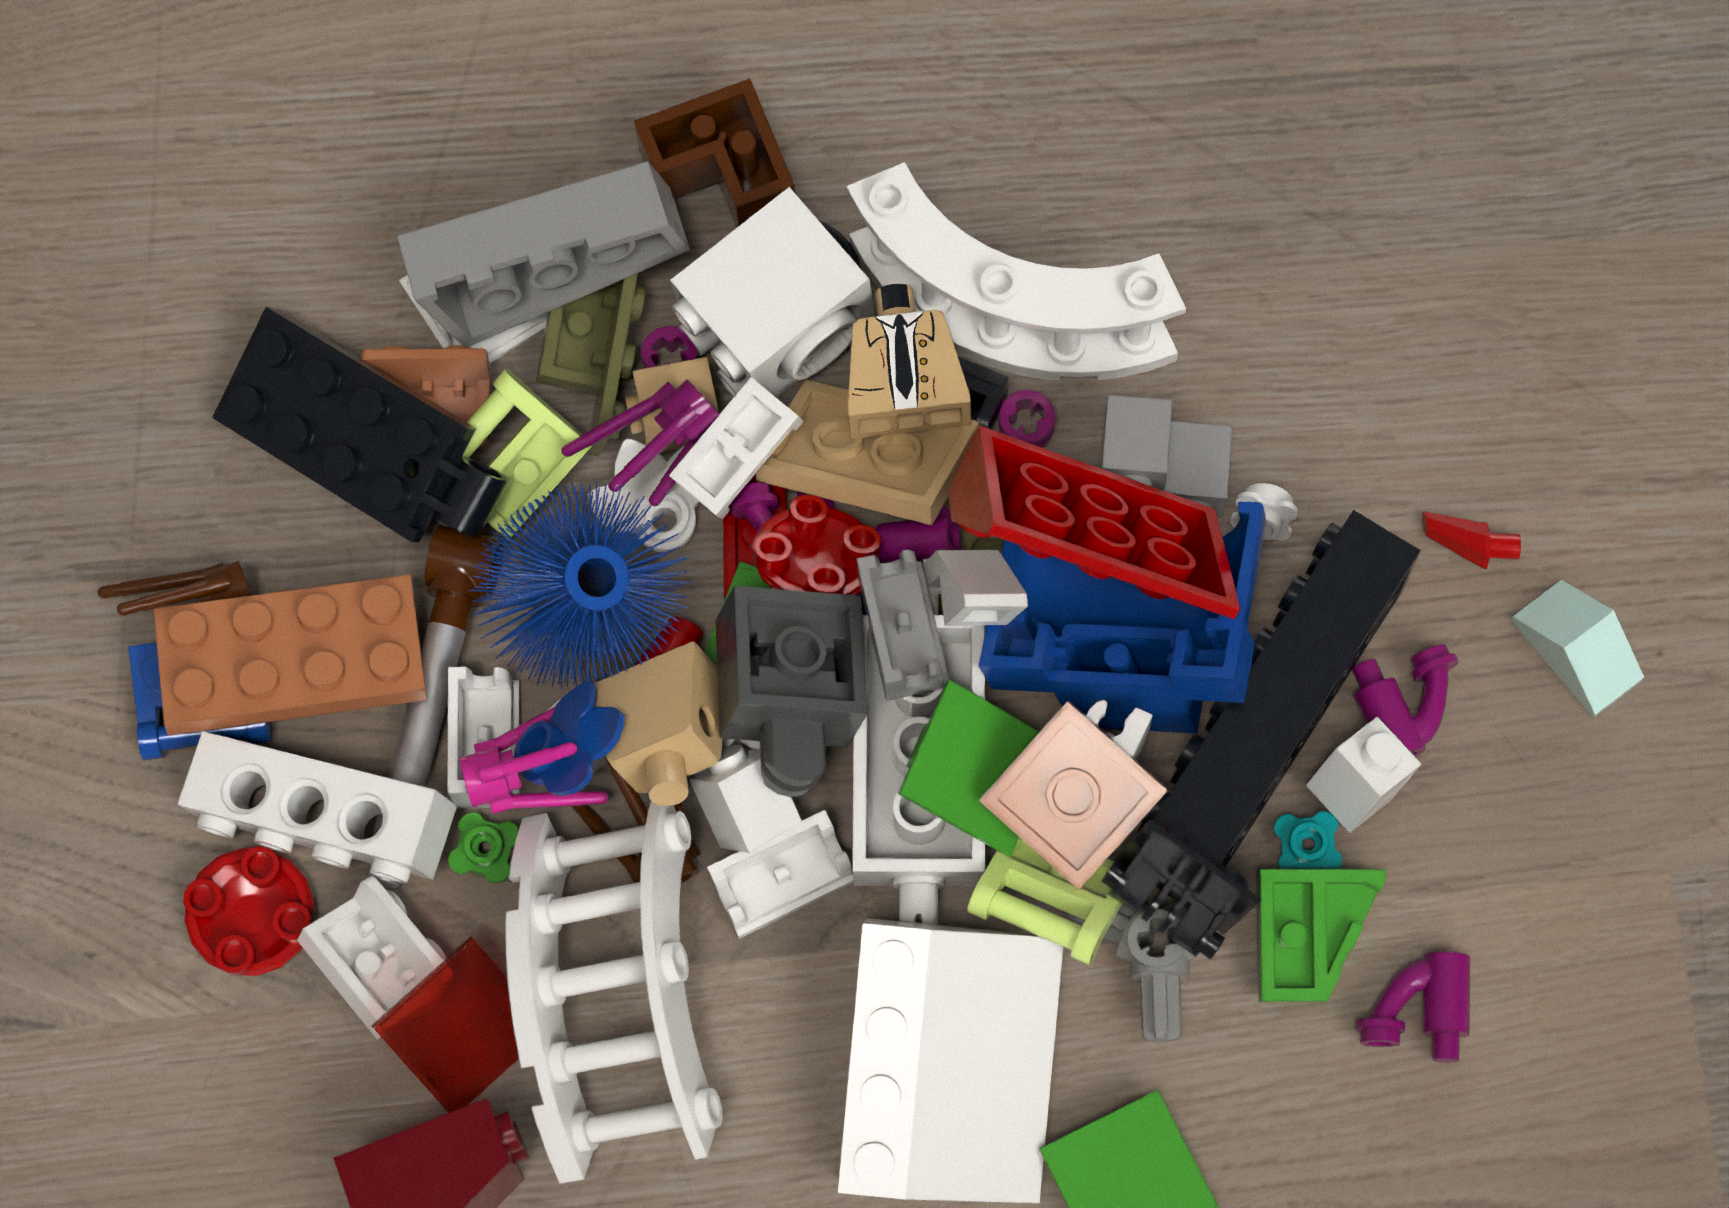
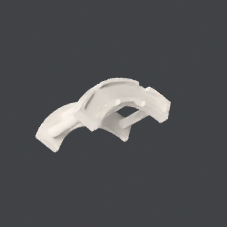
(1009, 309)
(540, 987)

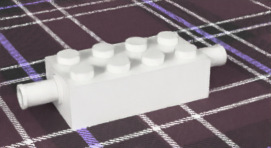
(892, 836)

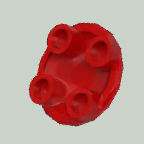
(813, 548)
(248, 911)

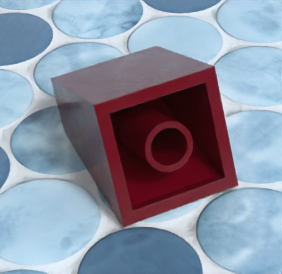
(443, 1163)

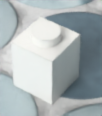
(1363, 774)
(739, 803)

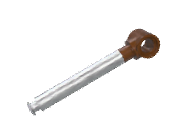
(448, 579)

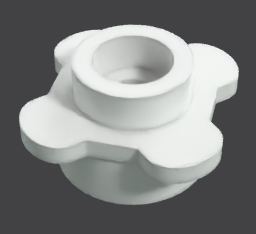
(1277, 507)

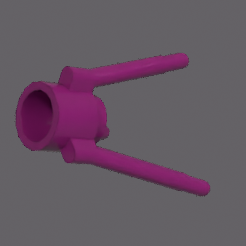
(682, 417)

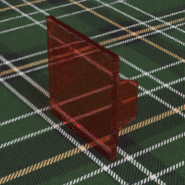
(455, 1027)

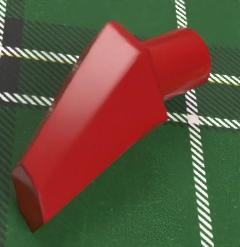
(1471, 538)

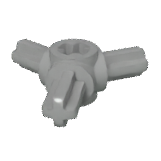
(1158, 975)

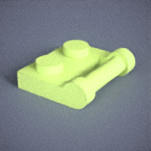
(531, 456)
(1036, 878)

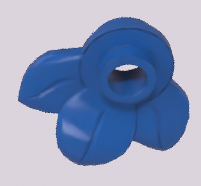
(575, 721)

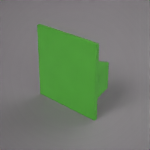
(961, 758)
(1128, 1162)

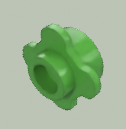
(490, 865)

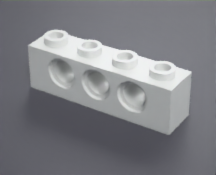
(230, 770)

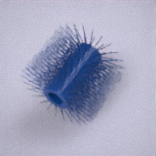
(578, 586)

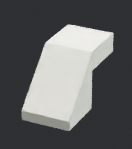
(974, 587)

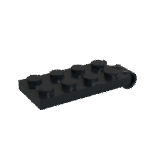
(356, 431)

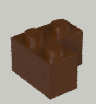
(720, 141)

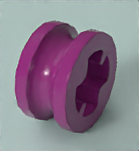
(671, 339)
(1037, 404)

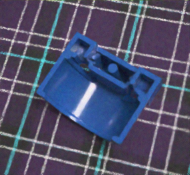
(1120, 646)

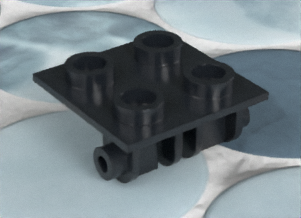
(1211, 893)

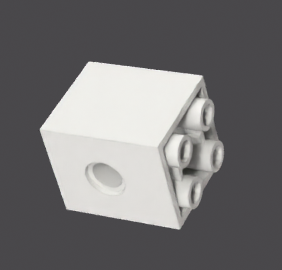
(772, 298)

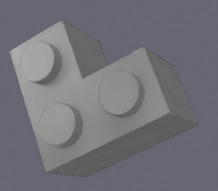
(1166, 454)

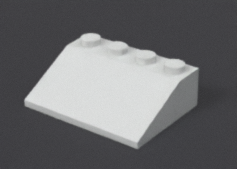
(950, 1063)

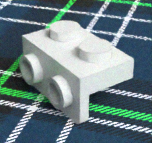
(371, 951)

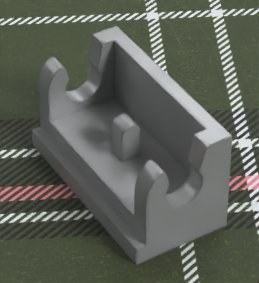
(902, 625)

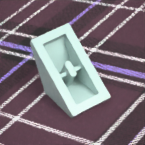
(1581, 645)

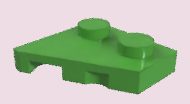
(1308, 928)

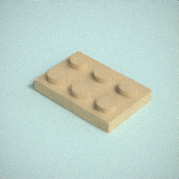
(885, 473)

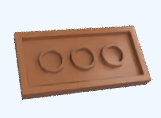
(289, 654)

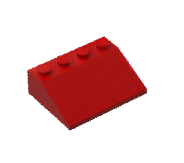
(1093, 521)

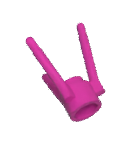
(494, 774)

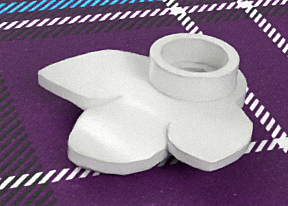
(676, 503)

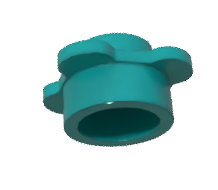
(1319, 830)

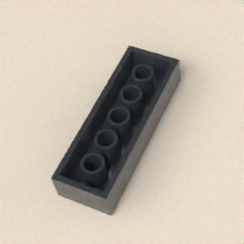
(1291, 683)

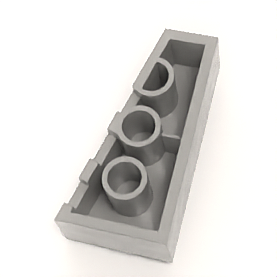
(541, 251)

